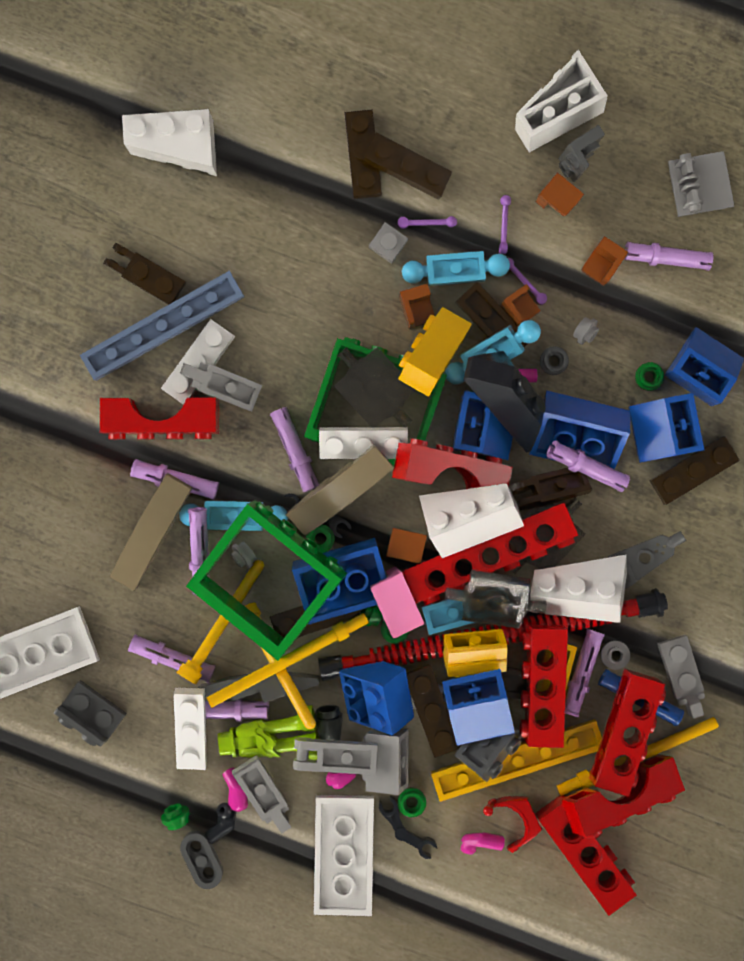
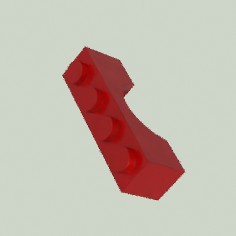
(122, 418)
(423, 464)
(591, 812)

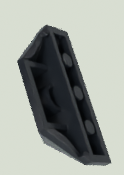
(507, 395)

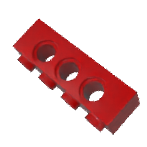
(550, 731)
(613, 744)
(609, 893)

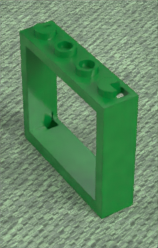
(358, 351)
(239, 614)

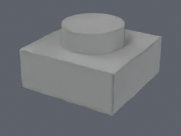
(388, 243)

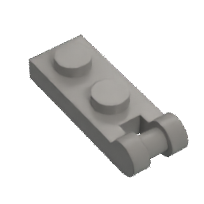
(336, 756)

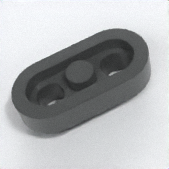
(201, 858)

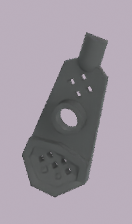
(638, 569)

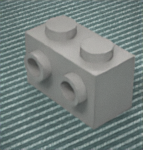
(391, 762)

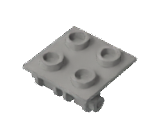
(700, 183)

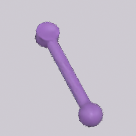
(505, 201)
(403, 222)
(541, 298)

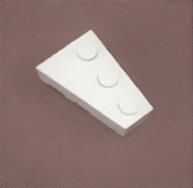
(583, 589)

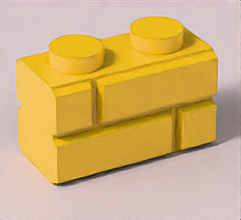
(475, 652)

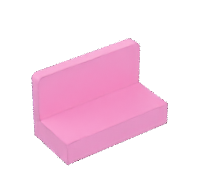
(396, 603)

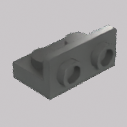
(574, 158)
(89, 714)
(487, 755)

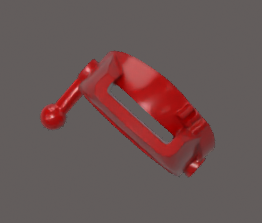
(522, 806)

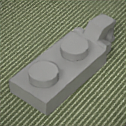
(223, 384)
(683, 674)
(262, 792)

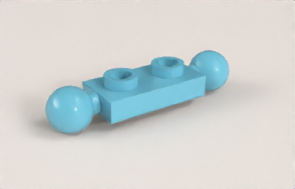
(455, 268)
(504, 340)
(223, 513)

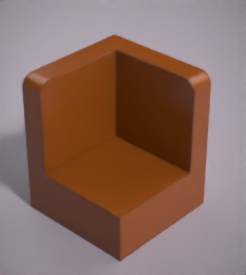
(560, 195)
(604, 261)
(416, 305)
(520, 306)
(406, 545)

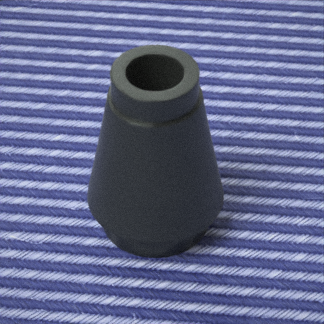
(329, 722)

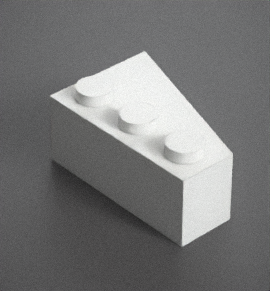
(561, 105)
(173, 137)
(469, 516)

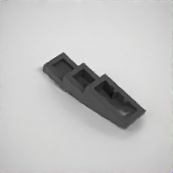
(269, 688)

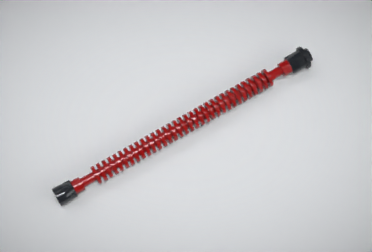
(641, 606)

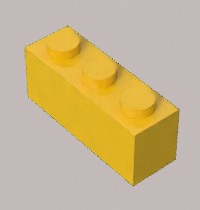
(433, 350)

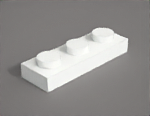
(207, 349)
(354, 441)
(190, 728)

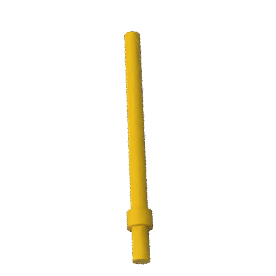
(339, 632)
(582, 778)

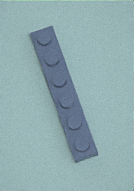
(162, 326)

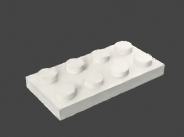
(45, 651)
(343, 855)

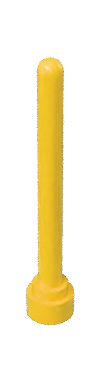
(192, 669)
(288, 684)

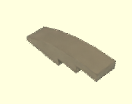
(340, 490)
(151, 531)

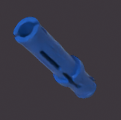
(665, 711)

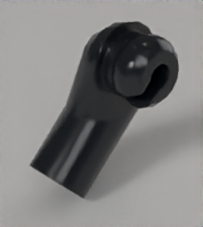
(224, 825)

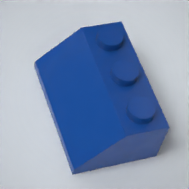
(585, 426)
(353, 593)

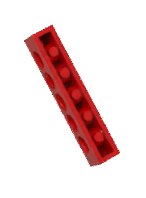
(419, 576)

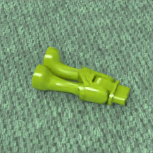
(259, 739)

